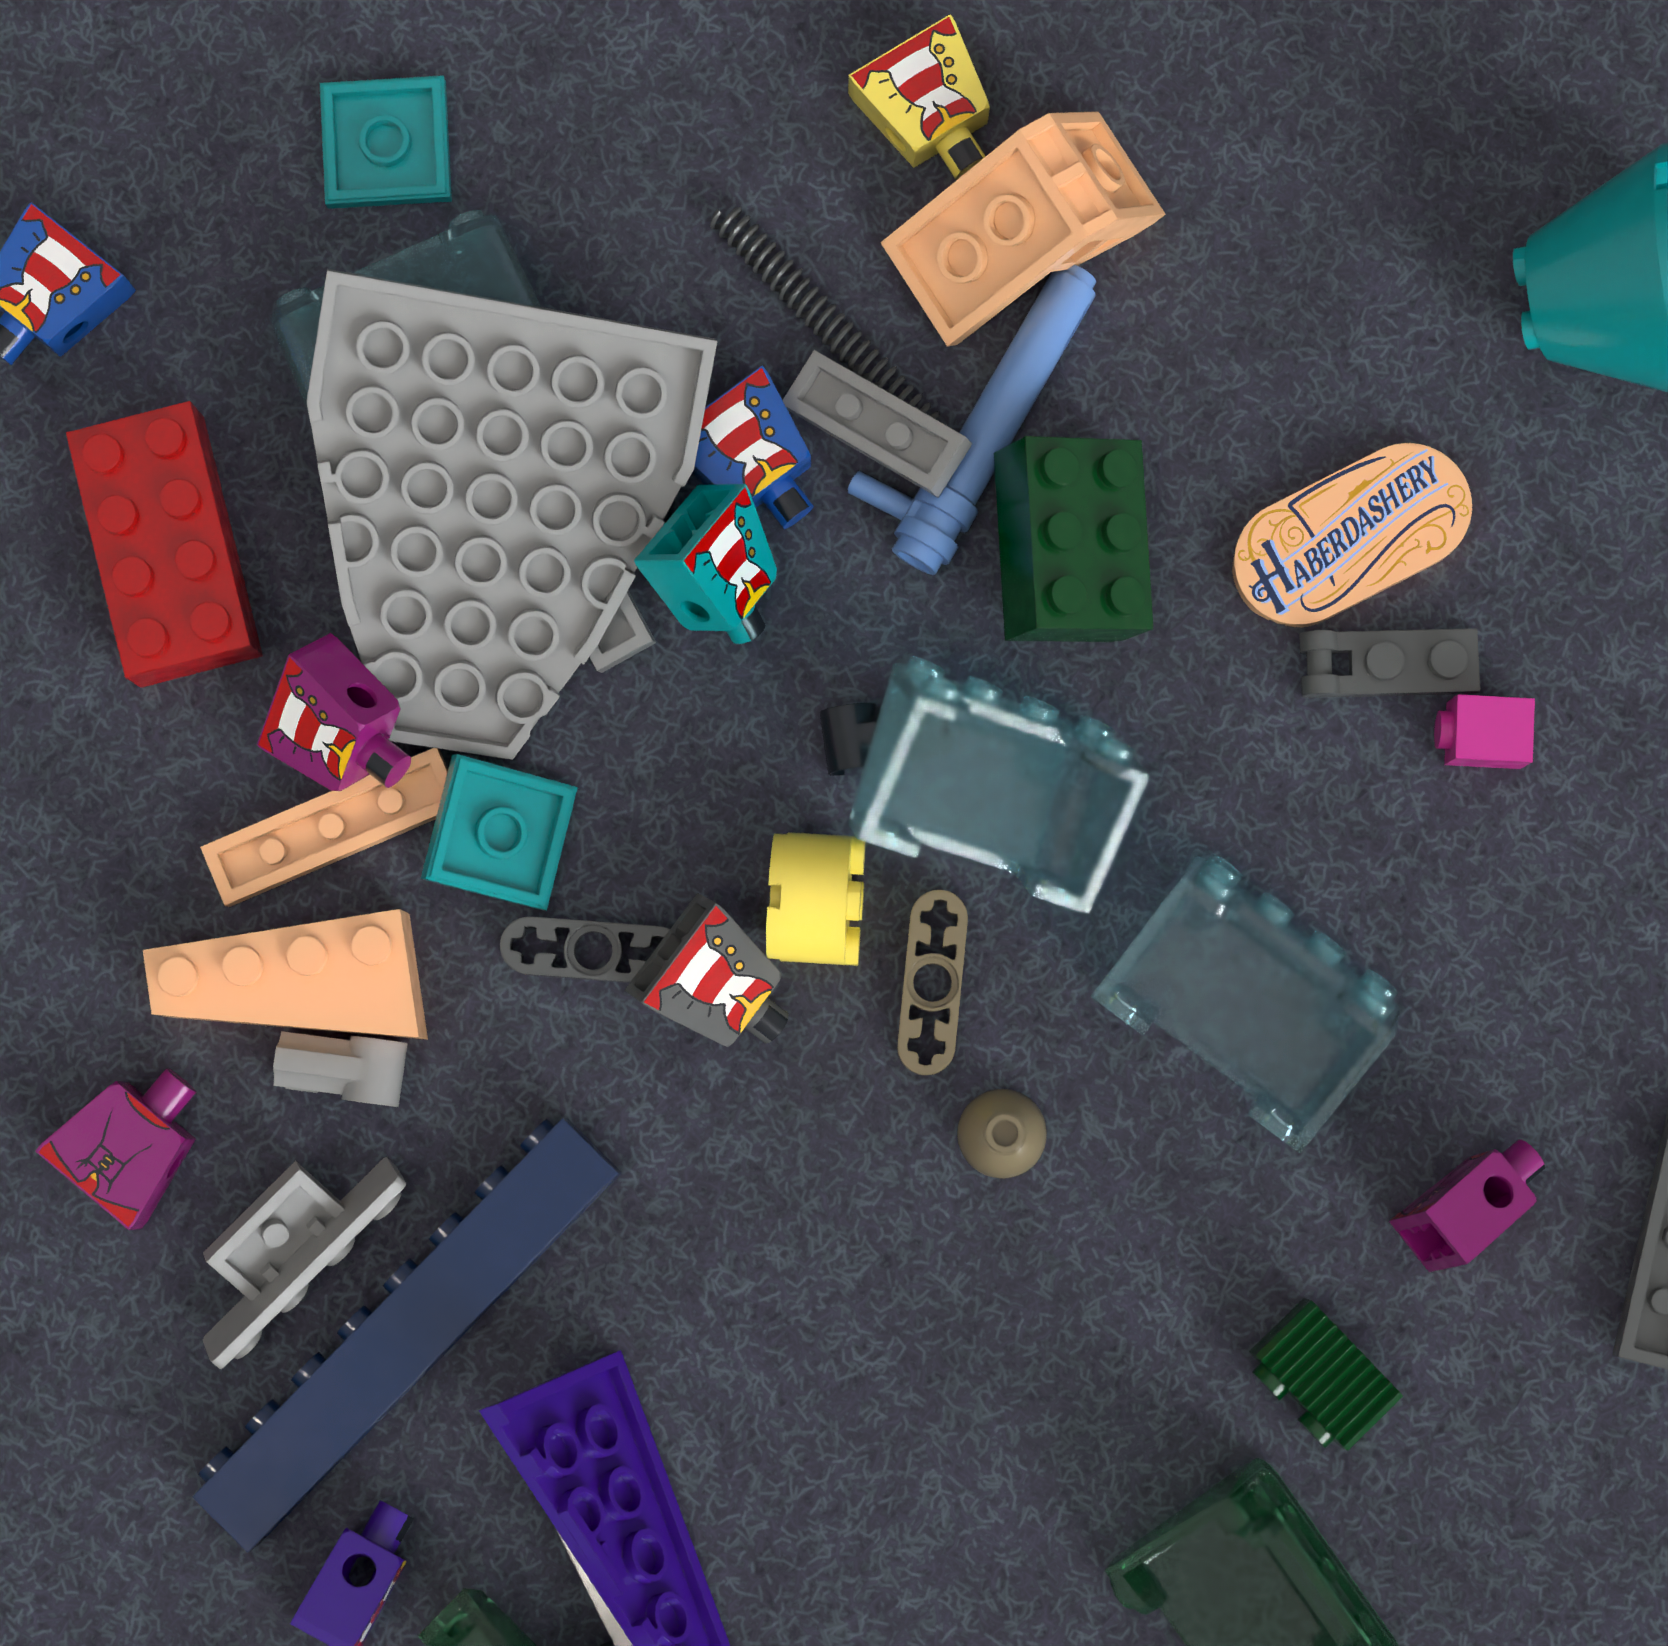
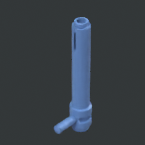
(933, 523)

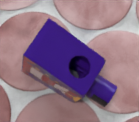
(336, 1608)

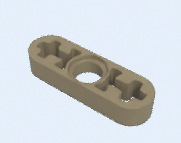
(952, 936)

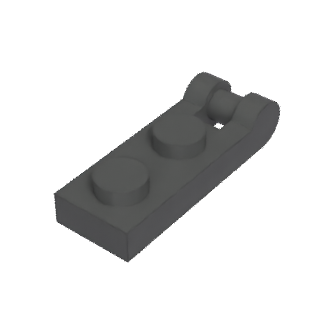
(1392, 662)

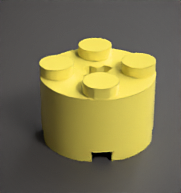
(815, 898)

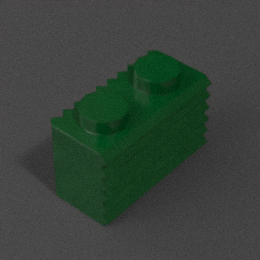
(1324, 1375)

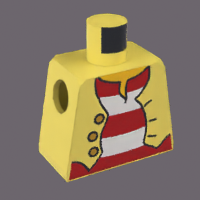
(926, 98)

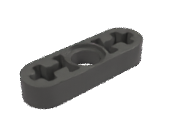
(547, 932)

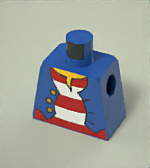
(52, 287)
(755, 443)

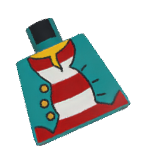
(712, 562)

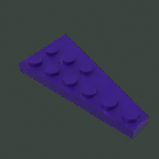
(609, 1497)

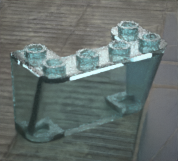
(996, 783)
(1253, 998)

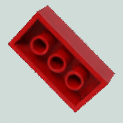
(164, 544)

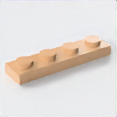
(325, 830)

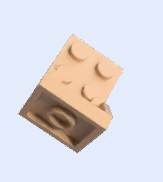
(1023, 211)

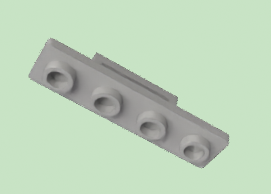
(285, 1243)

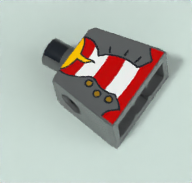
(711, 978)

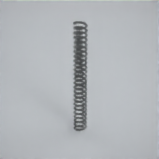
(800, 305)

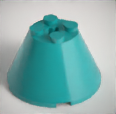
(1603, 278)

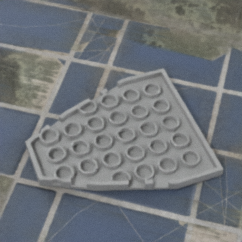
(491, 490)

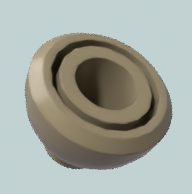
(1002, 1133)

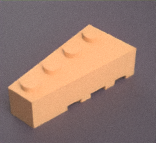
(312, 976)

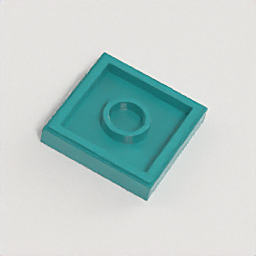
(385, 142)
(499, 832)

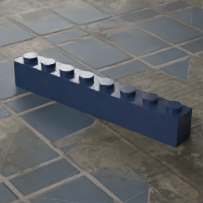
(406, 1334)

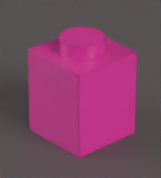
(1486, 731)

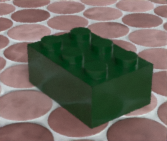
(1073, 539)

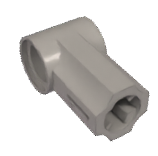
(355, 1068)

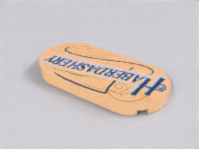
(1352, 535)

